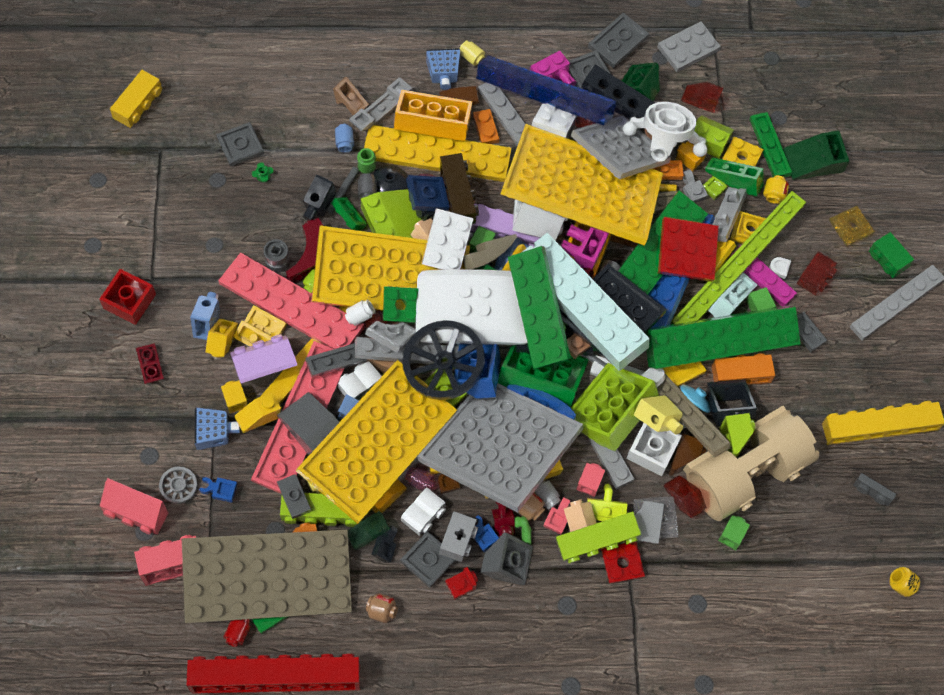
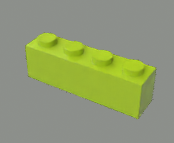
(321, 512)
(598, 536)

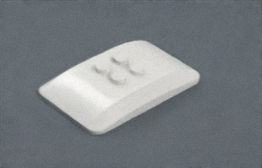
(475, 298)

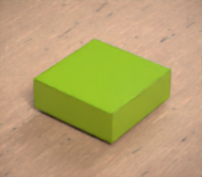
(714, 187)

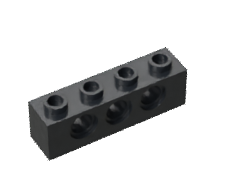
(613, 85)

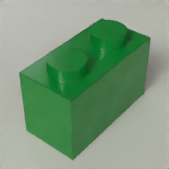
(891, 255)

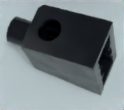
(318, 197)

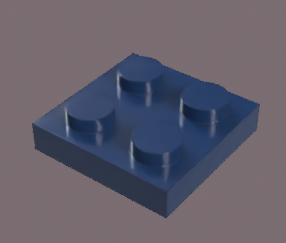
(427, 193)

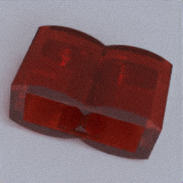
(816, 273)

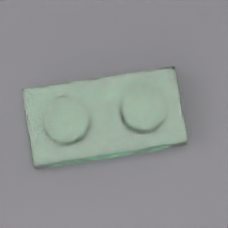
(368, 530)

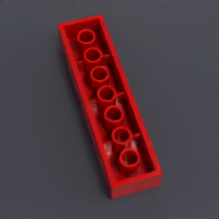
(273, 674)

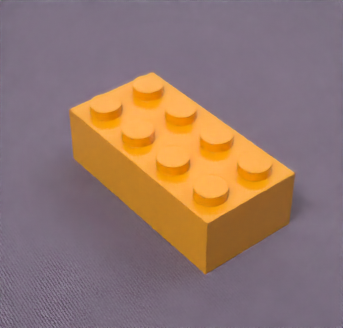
(433, 115)

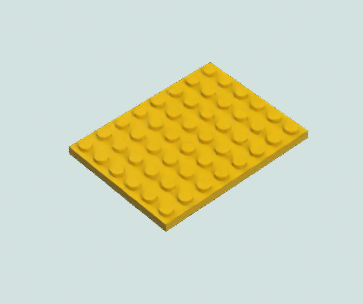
(573, 184)

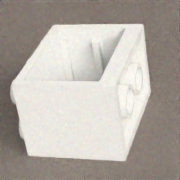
(536, 221)

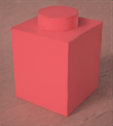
(590, 479)

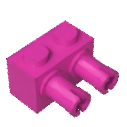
(555, 67)
(592, 245)

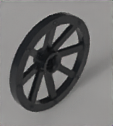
(441, 357)

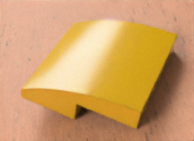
(258, 326)

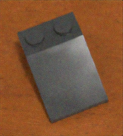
(308, 421)

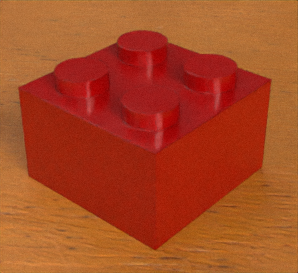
(127, 296)

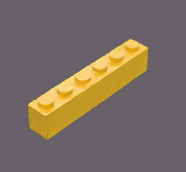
(883, 422)

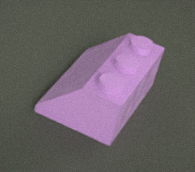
(263, 358)

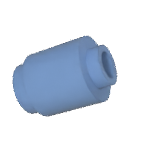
(344, 138)

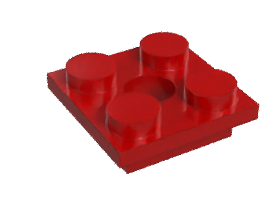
(627, 552)

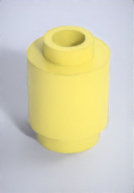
(472, 52)

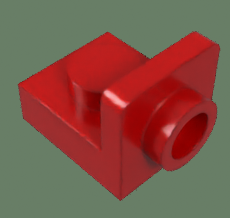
(462, 583)

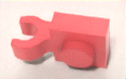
(556, 518)

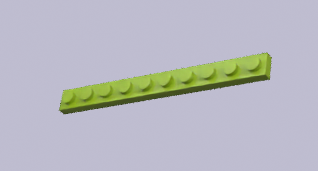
(741, 259)

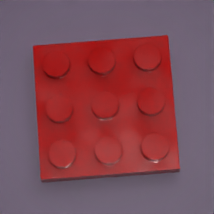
(688, 249)

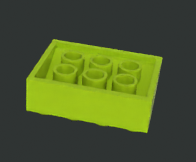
(390, 213)
(610, 405)

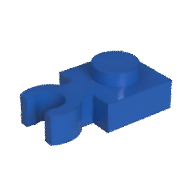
(222, 489)
(485, 535)

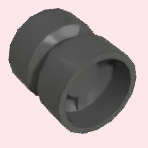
(276, 255)

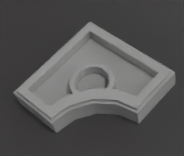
(391, 336)
(649, 521)

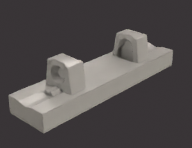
(729, 212)

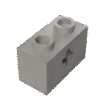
(458, 525)

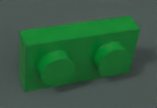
(349, 213)

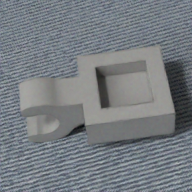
(693, 190)

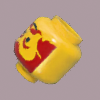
(776, 189)

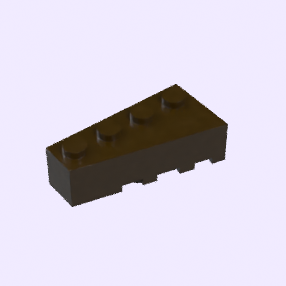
(458, 185)

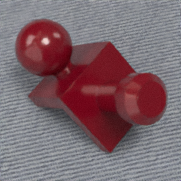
(503, 520)

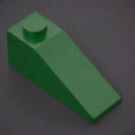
(737, 175)

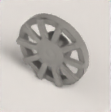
(178, 485)

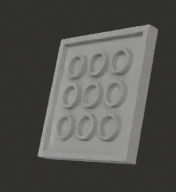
(617, 151)

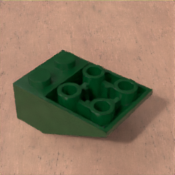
(817, 156)

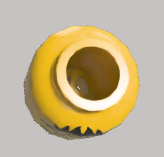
(904, 581)

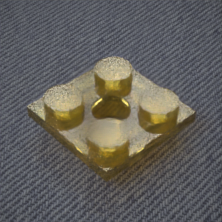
(845, 231)

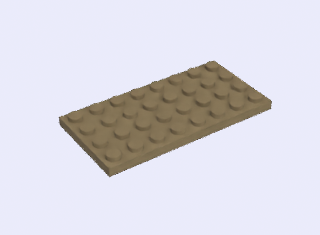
(265, 575)

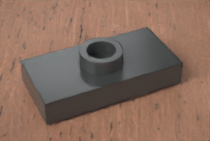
(293, 496)

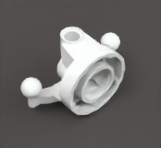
(667, 125)

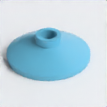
(697, 397)

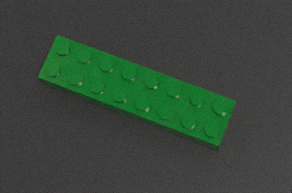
(722, 337)

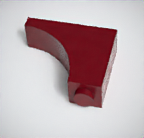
(308, 260)

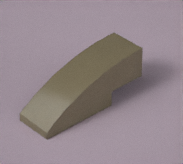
(488, 252)

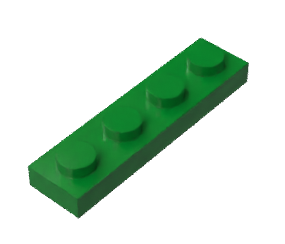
(770, 144)

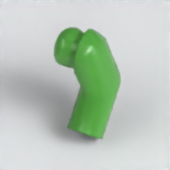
(525, 529)

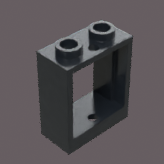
(737, 390)

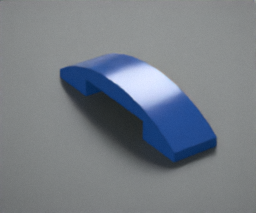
(544, 399)

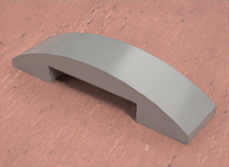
(381, 107)

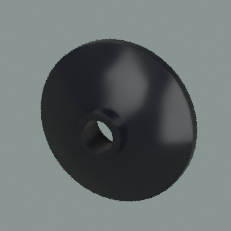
(397, 182)

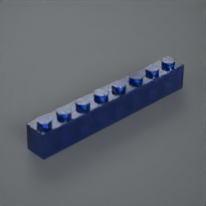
(546, 90)

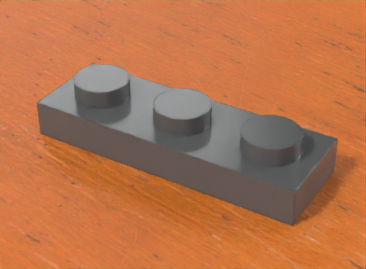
(332, 360)

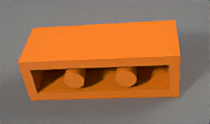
(754, 369)

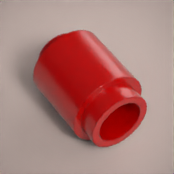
(237, 632)

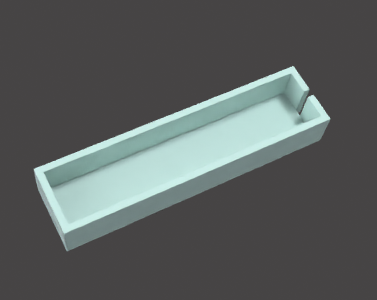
(592, 308)

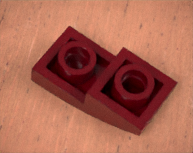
(149, 363)

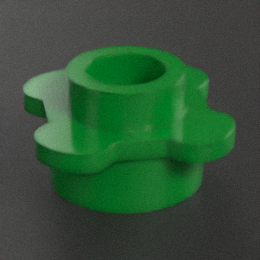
(262, 177)

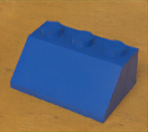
(487, 384)

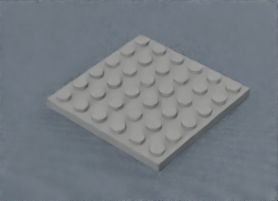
(501, 445)

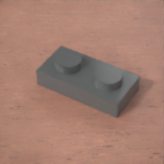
(809, 333)
(877, 491)

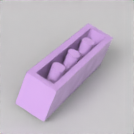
(499, 223)

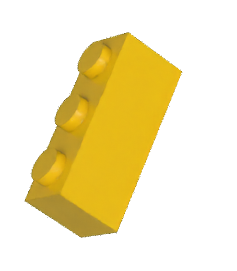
(136, 98)

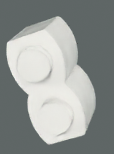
(360, 381)
(423, 512)

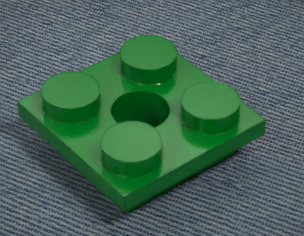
(408, 296)

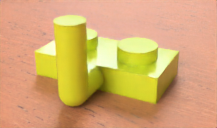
(607, 508)

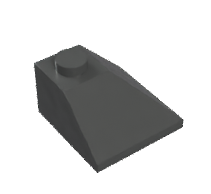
(507, 560)

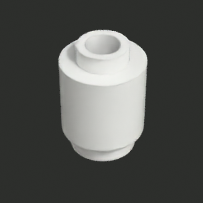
(359, 312)

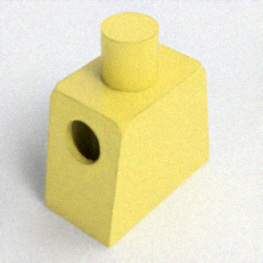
(659, 414)

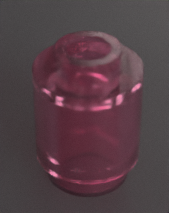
(420, 478)

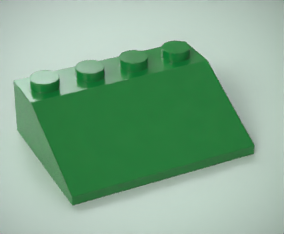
(557, 379)

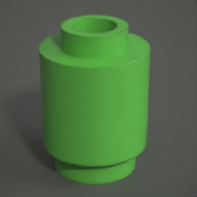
(366, 160)

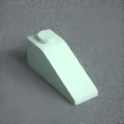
(733, 296)

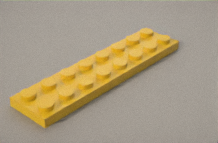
(424, 152)

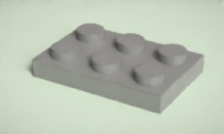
(688, 46)

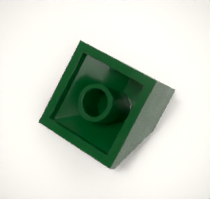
(644, 79)

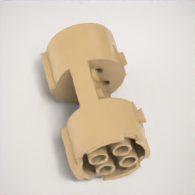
(779, 445)

